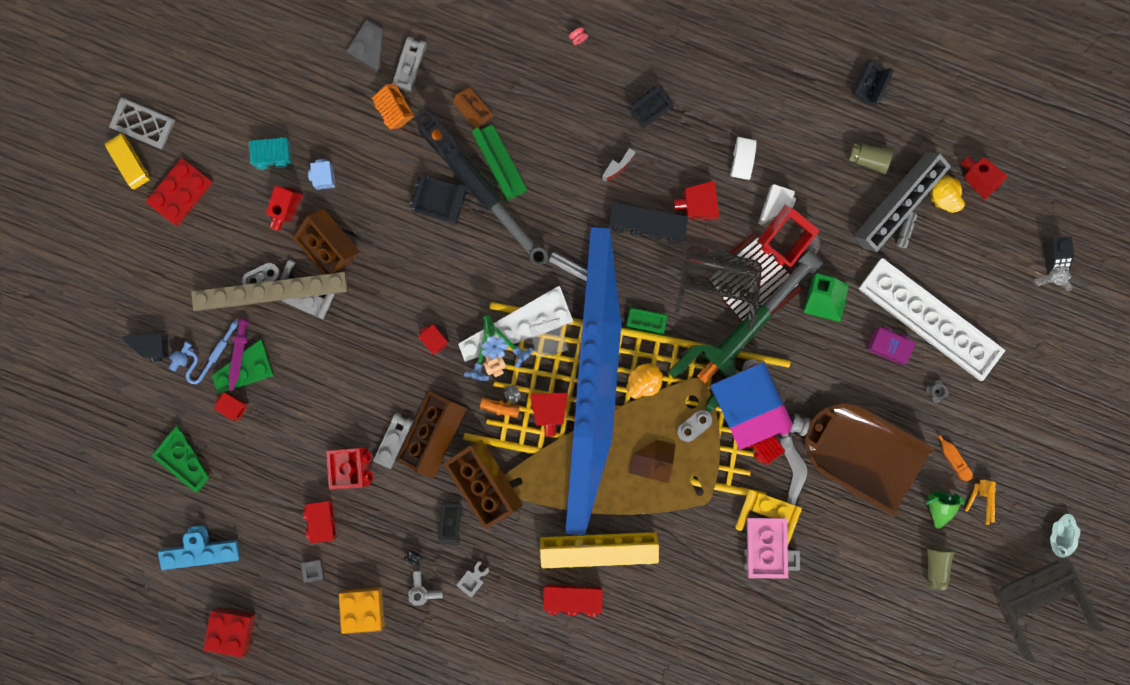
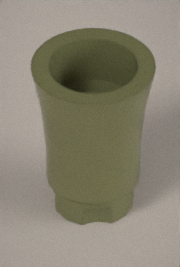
(871, 156)
(939, 567)

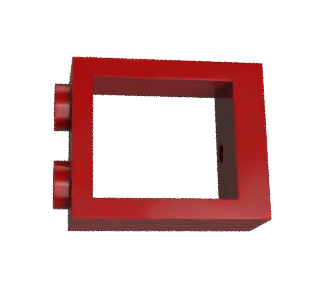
(800, 244)

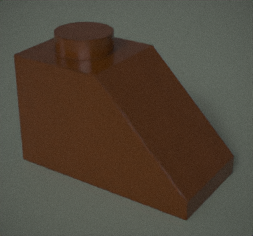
(654, 461)

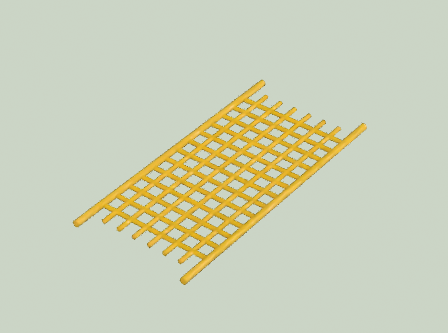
(626, 332)

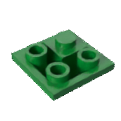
(826, 297)

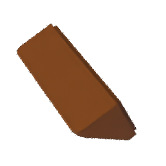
(472, 107)

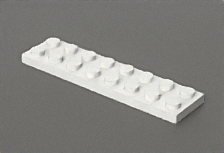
(931, 319)

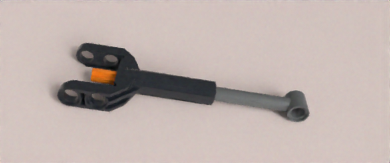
(449, 151)

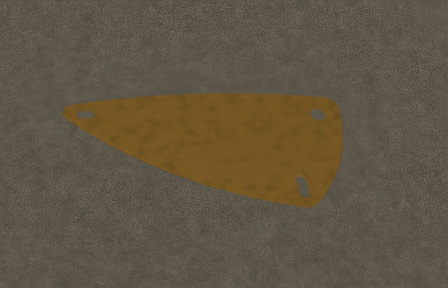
(634, 427)

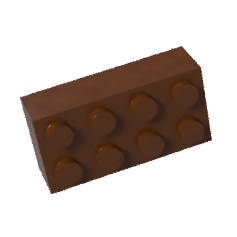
(483, 484)

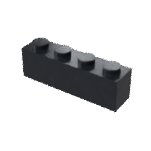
(648, 222)

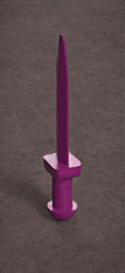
(239, 340)

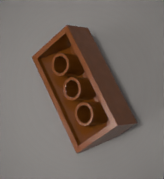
(431, 434)

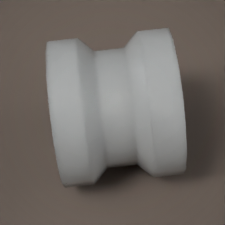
(800, 424)

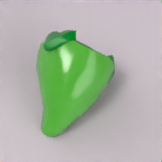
(943, 507)

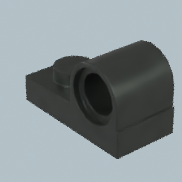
(450, 524)

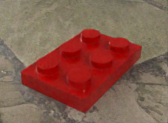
(179, 192)

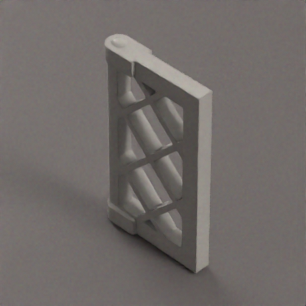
(138, 108)

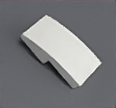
(744, 158)

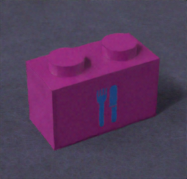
(890, 345)

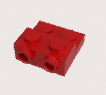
(349, 468)

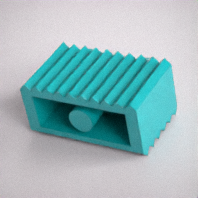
(270, 152)

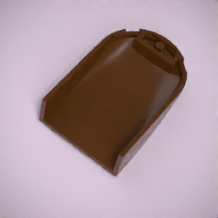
(865, 455)

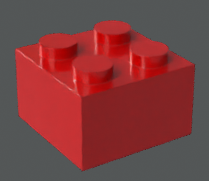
(229, 632)

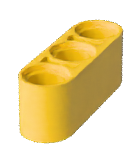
(127, 161)

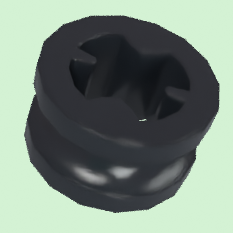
(413, 558)

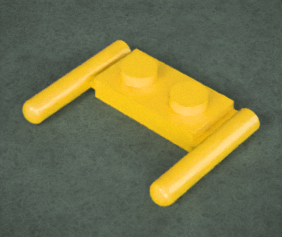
(771, 508)

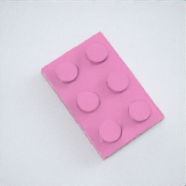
(767, 548)

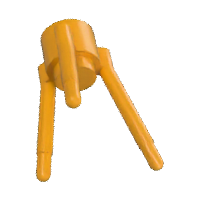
(986, 489)

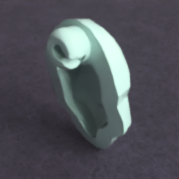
(1064, 536)

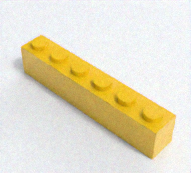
(599, 550)

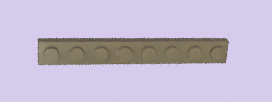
(269, 291)

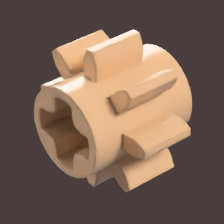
(494, 366)

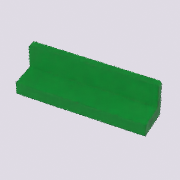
(499, 162)

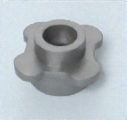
(943, 392)
(512, 394)

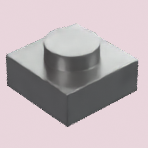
(312, 570)

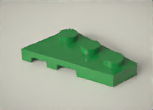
(254, 368)
(181, 460)

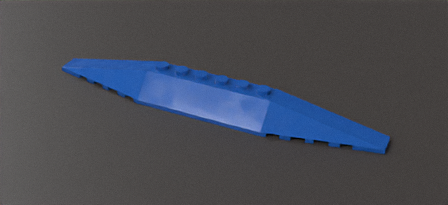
(595, 382)

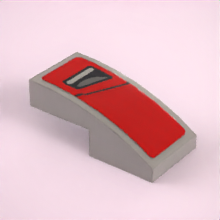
(615, 168)

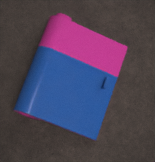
(752, 405)

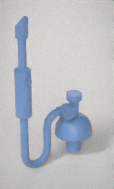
(180, 358)

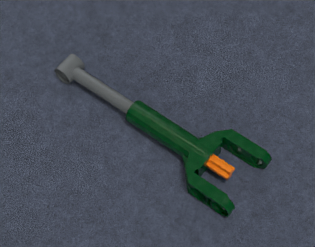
(722, 356)

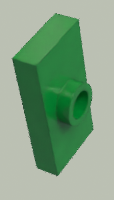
(646, 320)

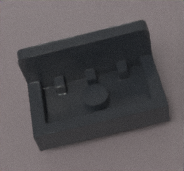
(872, 83)
(650, 107)

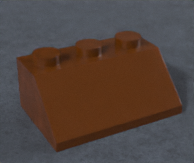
(325, 243)

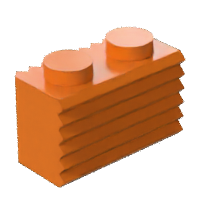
(392, 106)

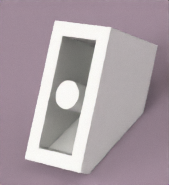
(775, 201)

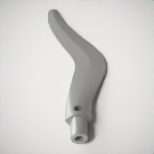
(797, 465)

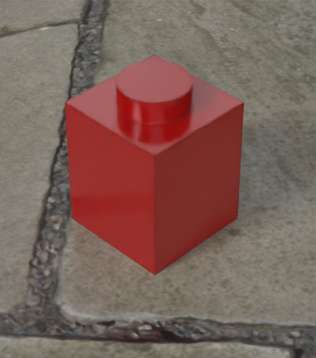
(433, 339)
(230, 406)

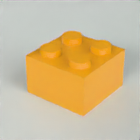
(361, 610)

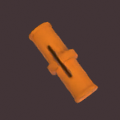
(499, 407)

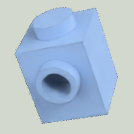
(322, 174)

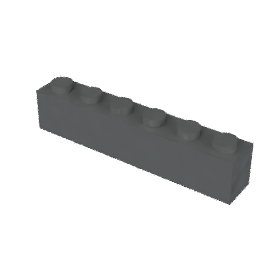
(901, 201)

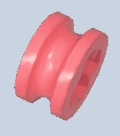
(578, 36)

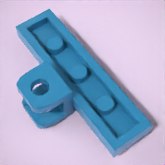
(198, 551)

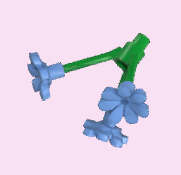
(493, 347)

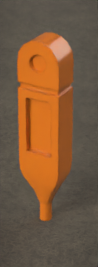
(955, 460)

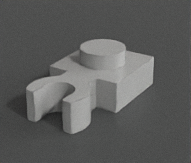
(471, 580)

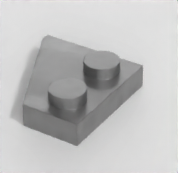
(367, 46)

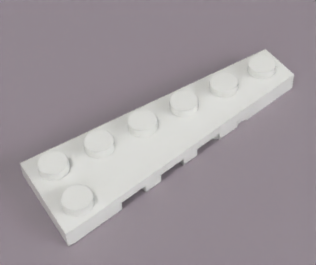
(516, 325)

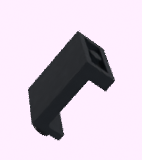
(438, 199)

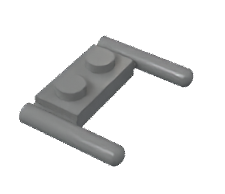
(314, 305)

